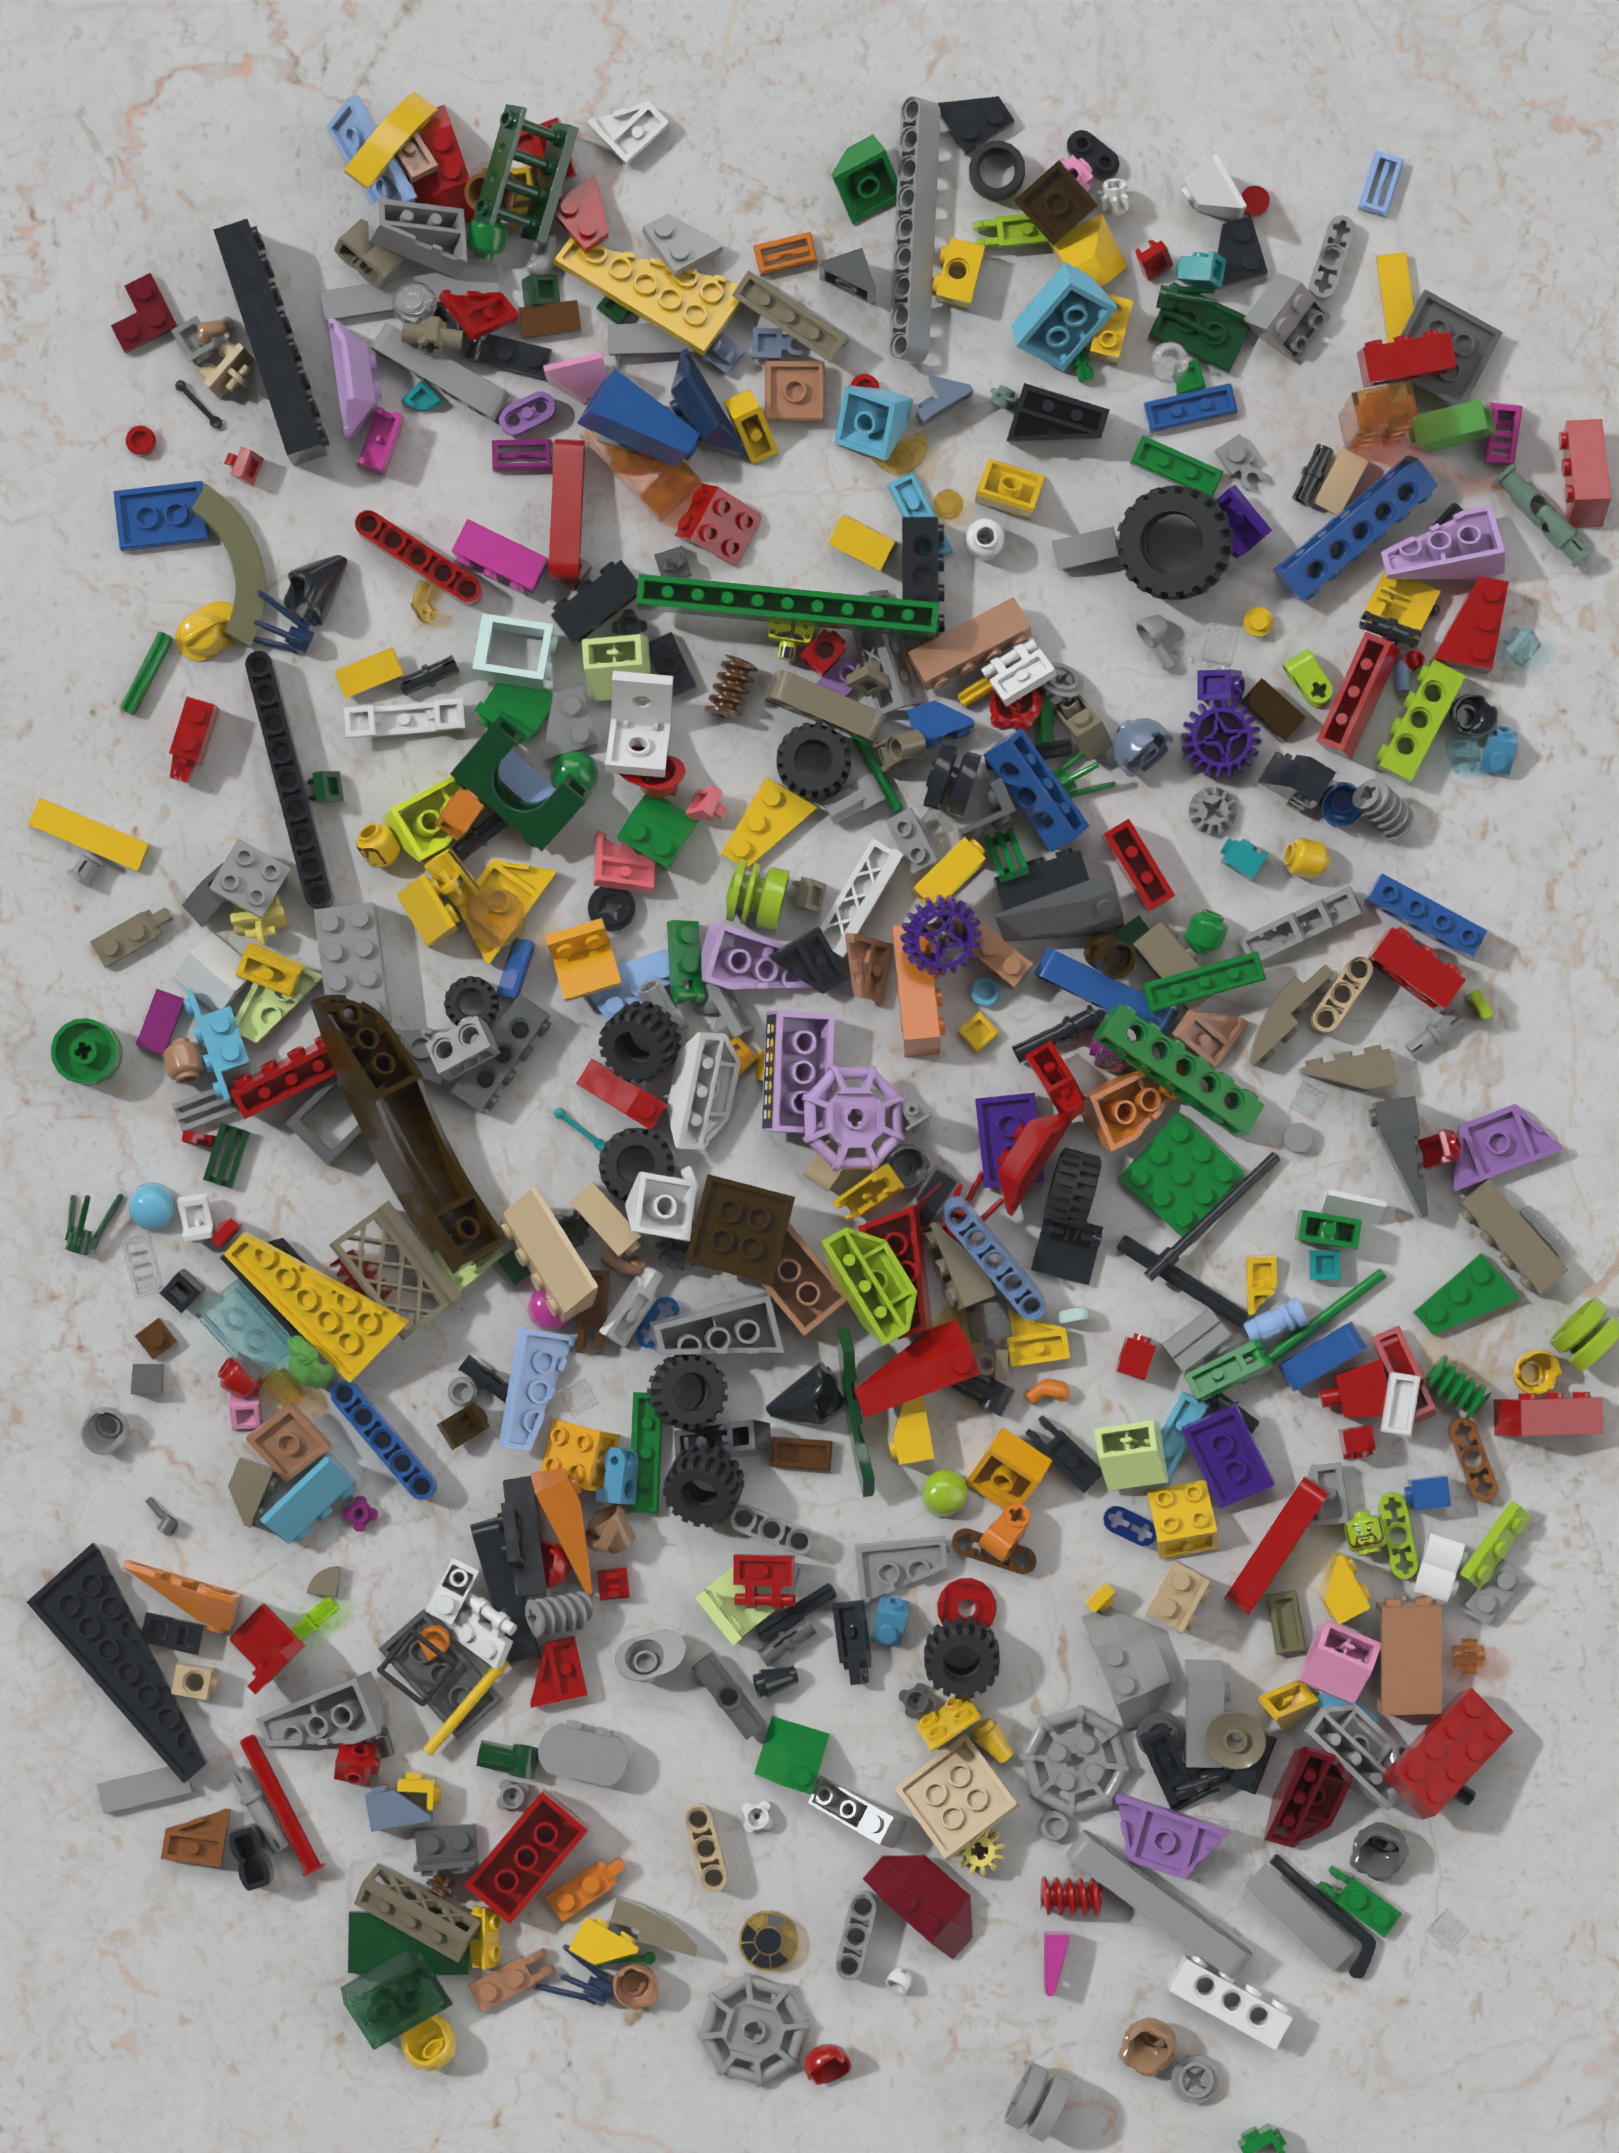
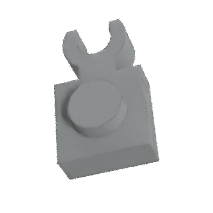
(1236, 457)

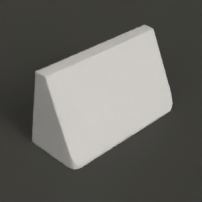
(1353, 1206)

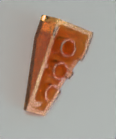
(651, 481)

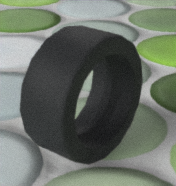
(988, 149)

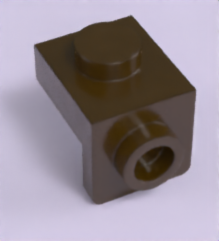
(464, 1425)

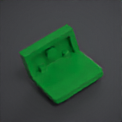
(519, 705)

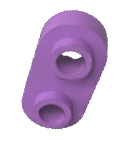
(526, 411)
(834, 680)

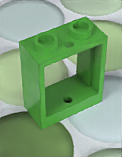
(1452, 426)

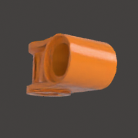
(1006, 1532)

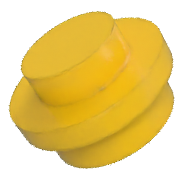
(1258, 622)

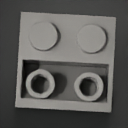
(1287, 317)

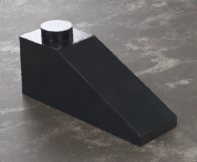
(737, 1438)

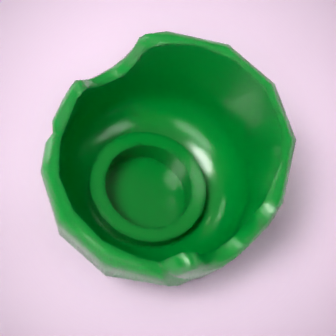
(578, 765)

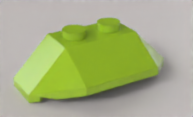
(871, 1282)

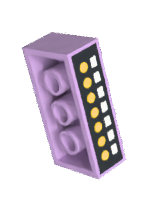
(794, 1062)

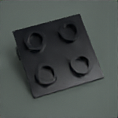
(1067, 1251)

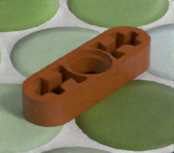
(1458, 1440)

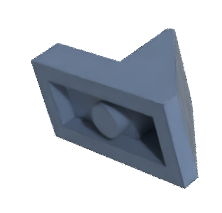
(949, 395)

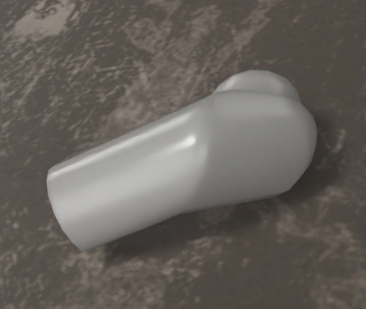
(545, 261)

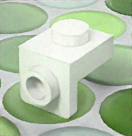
(196, 1218)

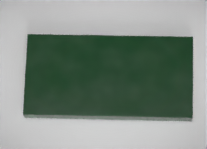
(376, 1941)

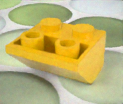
(427, 911)
(1340, 1591)

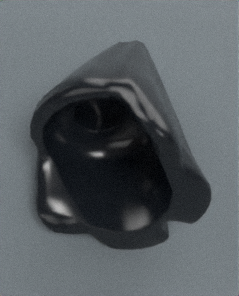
(314, 588)
(809, 1398)

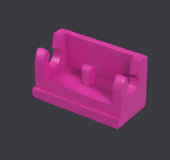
(381, 441)

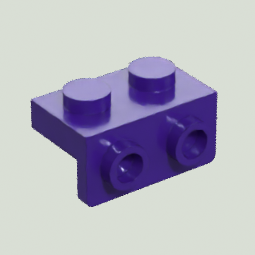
(1246, 522)

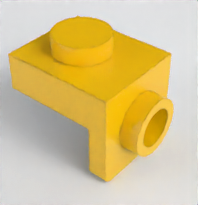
(415, 1782)

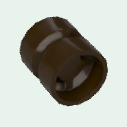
(1109, 955)

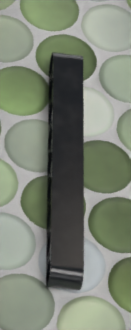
(285, 766)

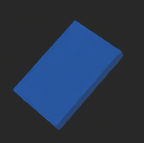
(159, 516)

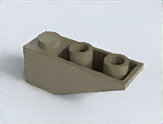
(1362, 1072)
(961, 1274)

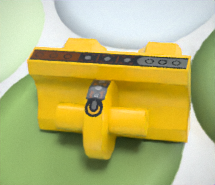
(452, 877)

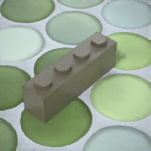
(1512, 1237)

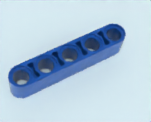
(1098, 988)
(370, 1432)

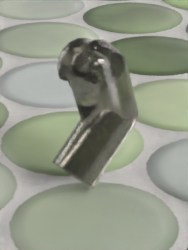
(384, 1743)

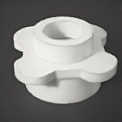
(750, 1810)

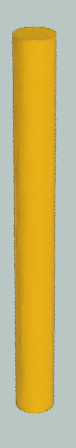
(464, 1708)

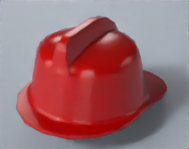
(659, 786)

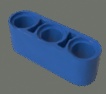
(1322, 1356)

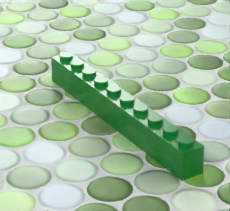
(787, 606)

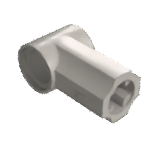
(860, 796)
(656, 994)

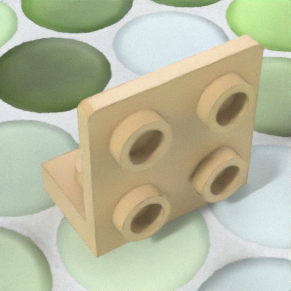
(1179, 1597)

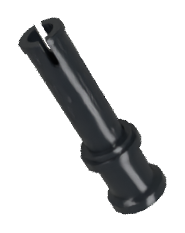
(1070, 1028)

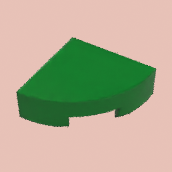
(1192, 380)

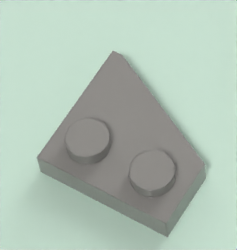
(568, 723)

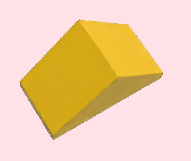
(1288, 1703)

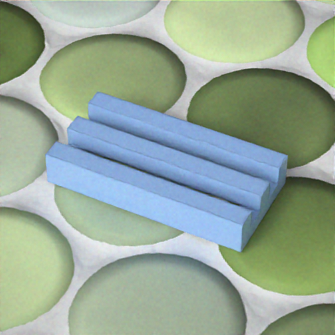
(1372, 207)

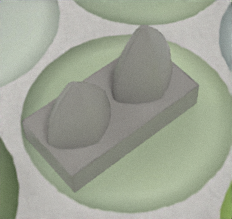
(733, 1018)

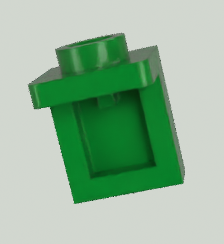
(1255, 2139)

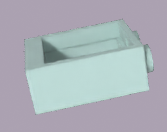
(507, 675)

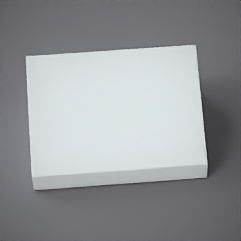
(212, 972)
(661, 1206)

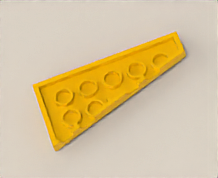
(685, 307)
(331, 1316)

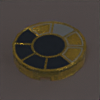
(768, 1940)

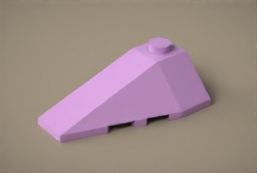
(1455, 550)
(741, 960)

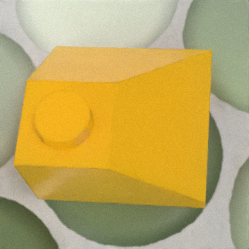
(1091, 250)

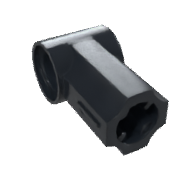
(987, 1392)

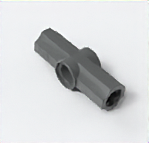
(740, 1712)

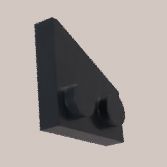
(975, 120)
(1242, 252)
(811, 961)

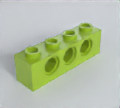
(1447, 683)

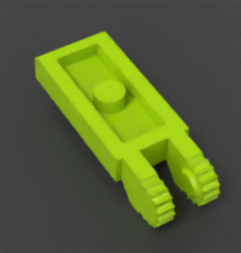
(1011, 232)

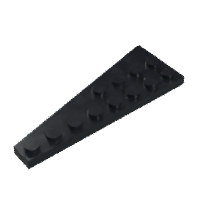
(102, 1634)

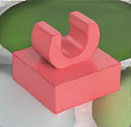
(706, 804)

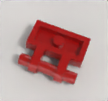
(764, 1570)

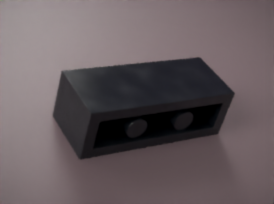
(595, 602)
(1043, 878)

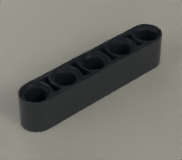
(502, 1590)

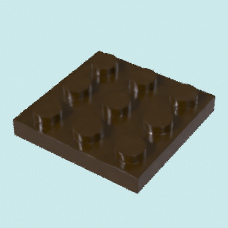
(740, 1229)

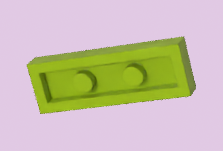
(1495, 1545)

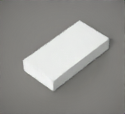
(1400, 1404)

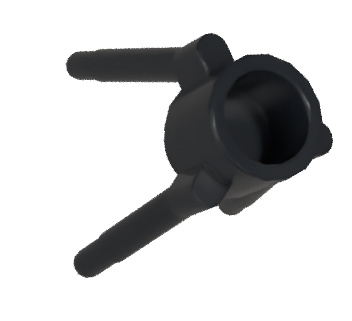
(1209, 1778)

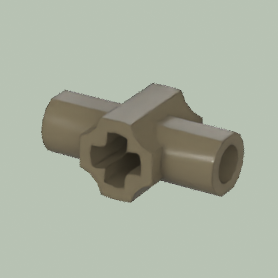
(432, 336)

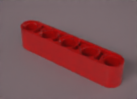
(566, 509)
(410, 546)
(1276, 1545)

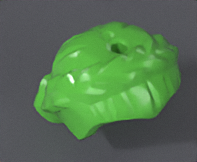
(305, 1364)

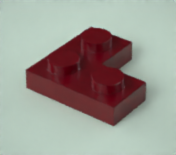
(150, 320)

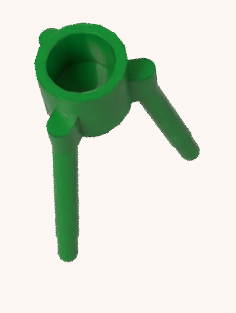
(1068, 780)

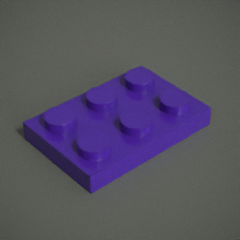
(997, 1122)
(1228, 1456)

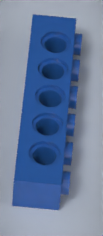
(1293, 570)

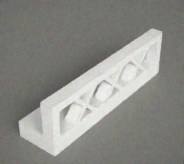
(871, 896)

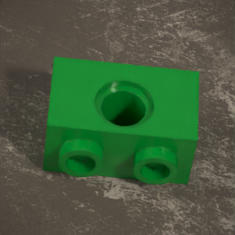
(1328, 1229)

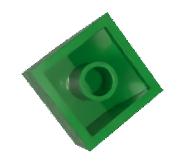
(657, 830)

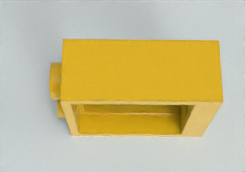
(951, 871)

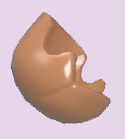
(636, 1986)

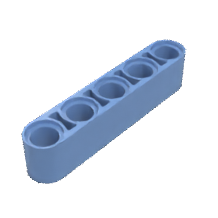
(999, 1271)

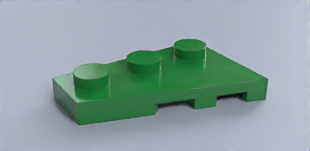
(1466, 1295)

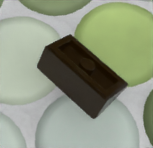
(1273, 709)

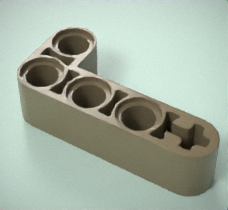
(824, 705)

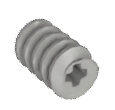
(1384, 808)
(558, 1613)

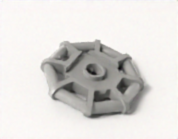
(1090, 1770)
(763, 2044)

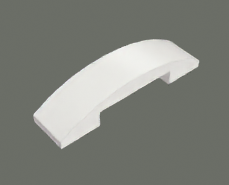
(404, 718)

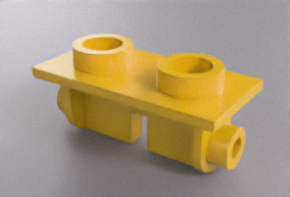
(486, 1951)

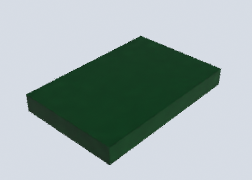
(1217, 318)

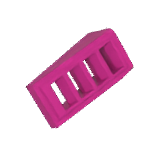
(1513, 434)
(1054, 1954)

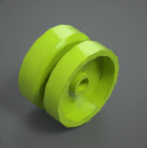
(1586, 1334)

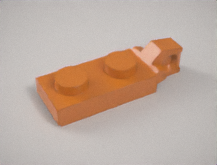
(584, 1888)

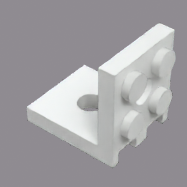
(639, 723)

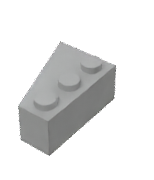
(421, 233)

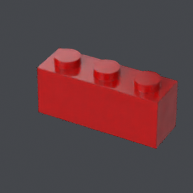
(1406, 358)
(1138, 866)

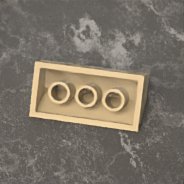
(549, 1256)

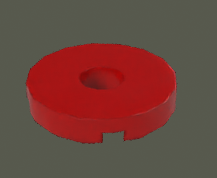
(967, 1589)

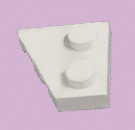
(629, 129)

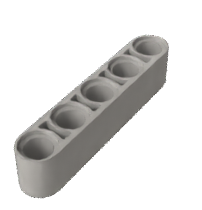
(441, 374)

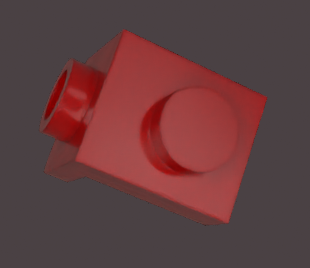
(1440, 1149)

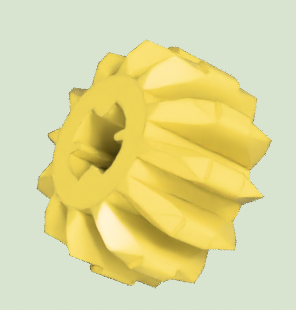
(971, 1857)

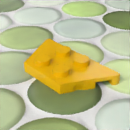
(520, 879)

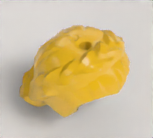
(429, 2044)

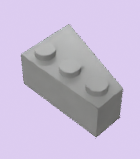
(1204, 1701)

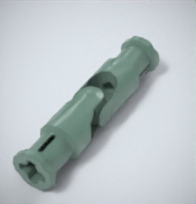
(1553, 526)

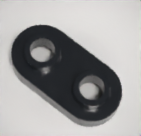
(1093, 154)

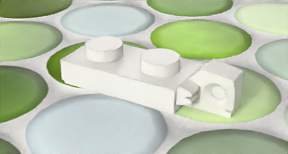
(632, 1307)

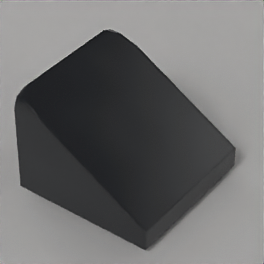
(182, 1290)

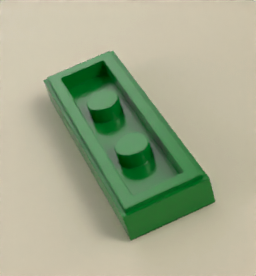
(1176, 466)

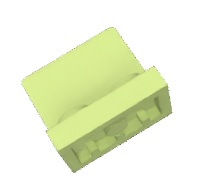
(730, 1618)

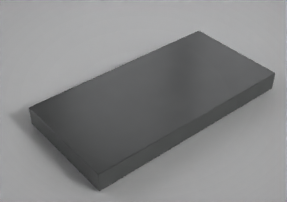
(423, 1674)

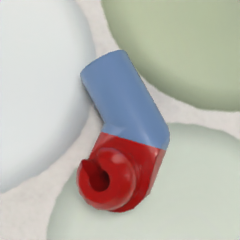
(1405, 667)

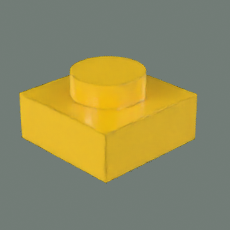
(1101, 1598)

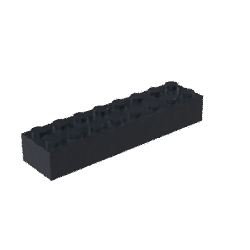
(268, 335)

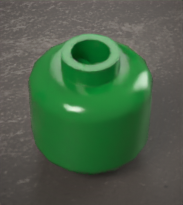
(486, 238)
(1206, 932)

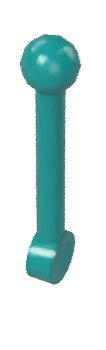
(560, 1113)

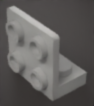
(249, 878)

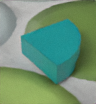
(422, 398)

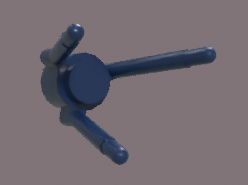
(297, 638)
(595, 1989)

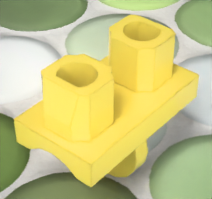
(257, 927)

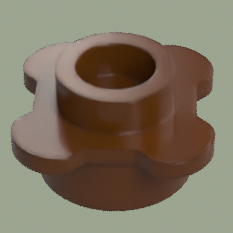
(441, 1886)

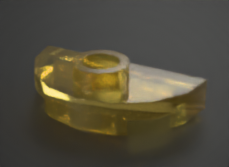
(906, 454)

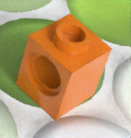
(459, 813)

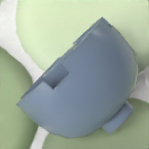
(1140, 745)

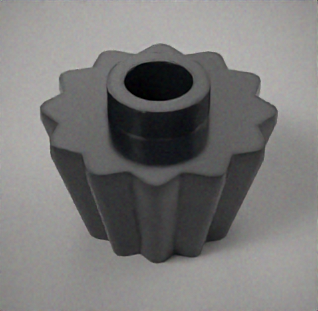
(578, 1222)

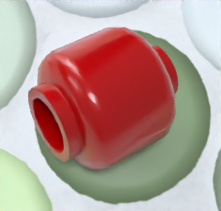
(236, 1380)

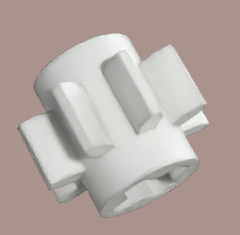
(1114, 197)

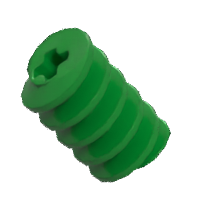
(1457, 1387)

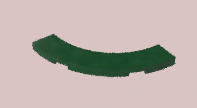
(847, 1368)

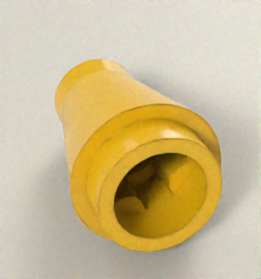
(990, 1738)

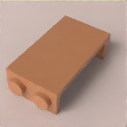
(1410, 1656)

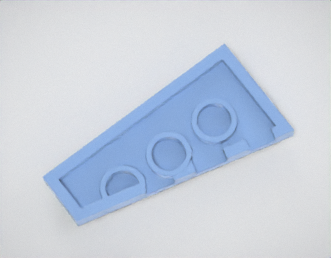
(534, 1371)

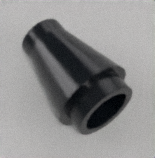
(772, 1681)

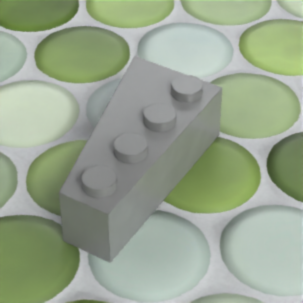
(725, 1328)

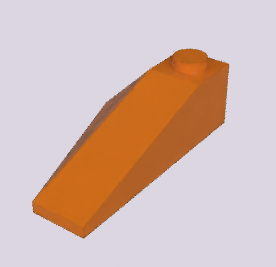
(199, 1599)

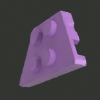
(1499, 1145)
(1165, 1837)

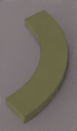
(244, 559)

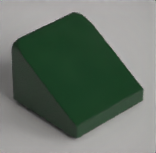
(540, 290)

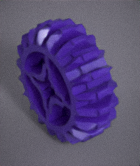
(1217, 724)
(944, 912)

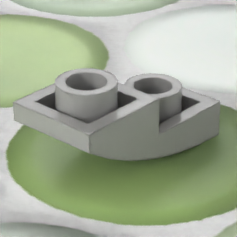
(1085, 548)

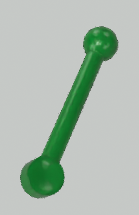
(648, 1958)

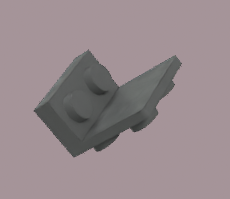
(998, 800)
(446, 1848)

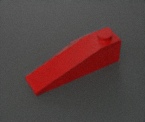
(925, 1366)

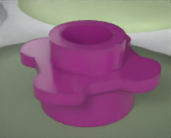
(360, 1504)

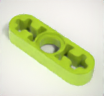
(1394, 1559)

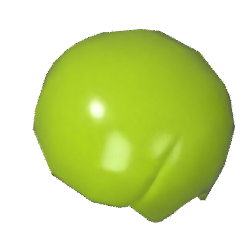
(944, 1493)

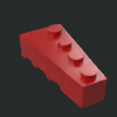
(904, 1236)

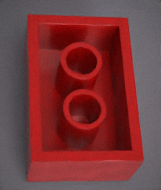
(1416, 968)

